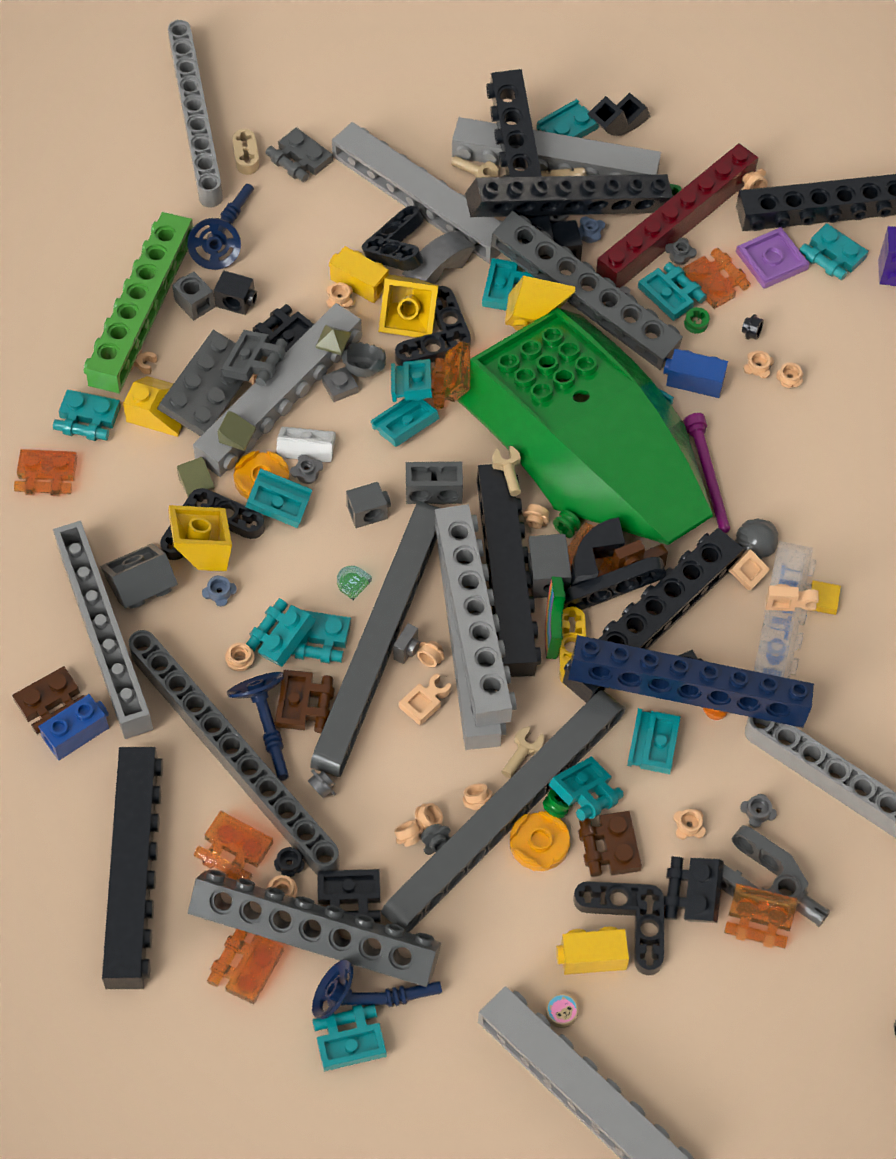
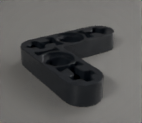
(387, 245)
(447, 332)
(235, 523)
(634, 907)

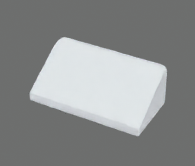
(299, 441)

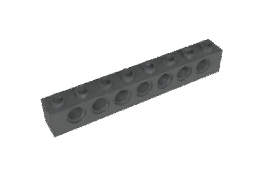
(590, 303)
(208, 904)

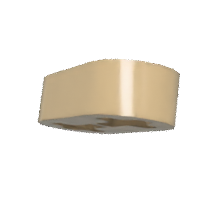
(247, 151)

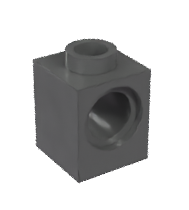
(193, 295)
(367, 504)

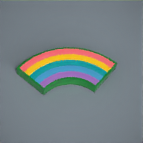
(553, 617)

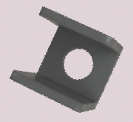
(547, 559)

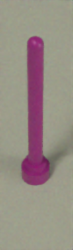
(696, 427)

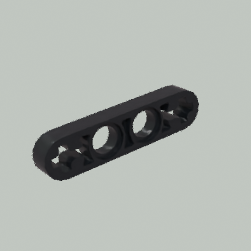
(615, 583)

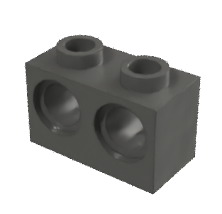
(434, 482)

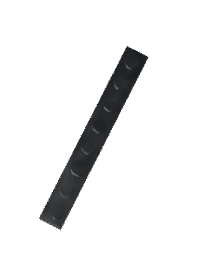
(507, 571)
(130, 869)

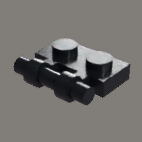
(289, 328)
(351, 888)
(702, 890)

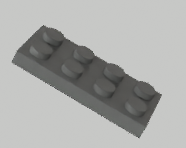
(201, 389)

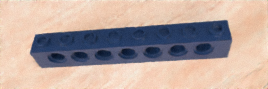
(691, 681)

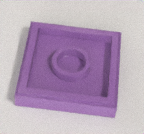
(772, 257)

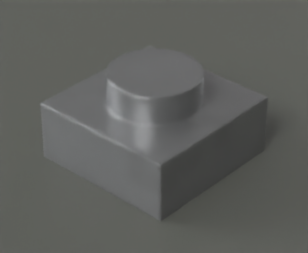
(340, 384)
(406, 644)

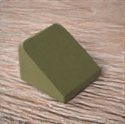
(235, 431)
(194, 475)

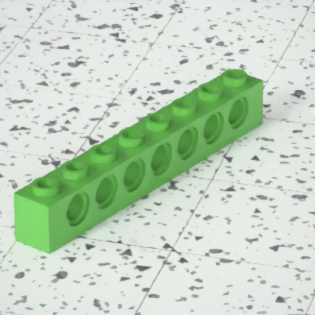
(139, 303)

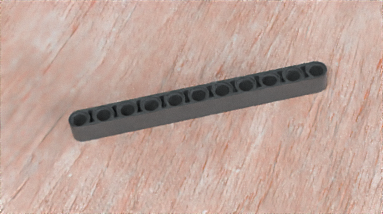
(376, 643)
(235, 763)
(501, 811)

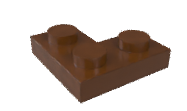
(636, 552)

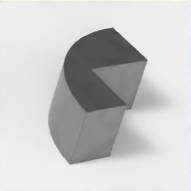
(446, 251)

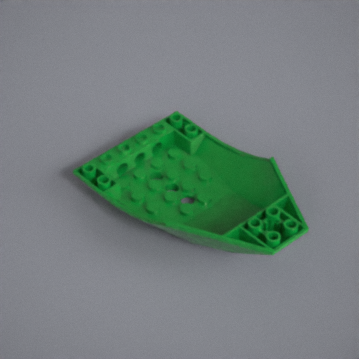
(598, 457)

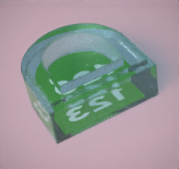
(352, 581)

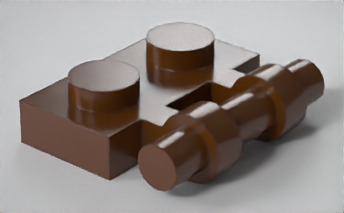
(45, 695)
(294, 701)
(619, 844)

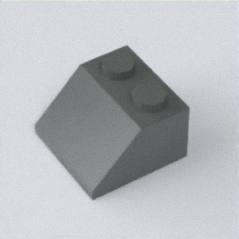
(140, 576)

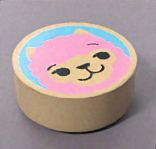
(561, 1010)

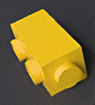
(358, 272)
(593, 951)

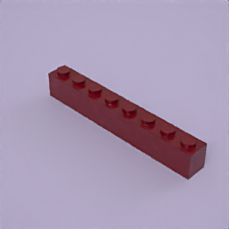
(676, 216)

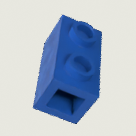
(695, 373)
(74, 726)

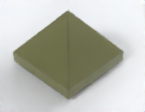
(333, 340)

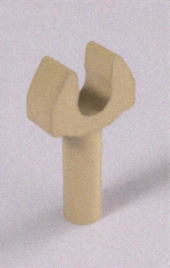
(484, 170)
(508, 468)
(523, 750)

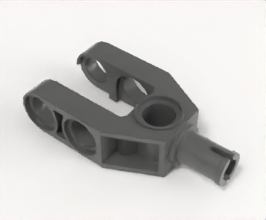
(778, 862)

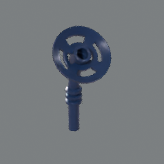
(217, 236)
(257, 690)
(338, 992)

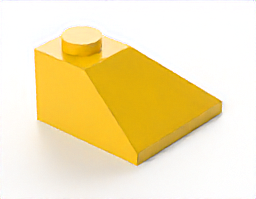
(534, 299)
(408, 306)
(142, 406)
(201, 536)

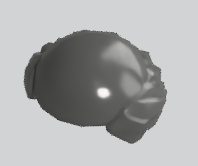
(364, 359)
(758, 536)

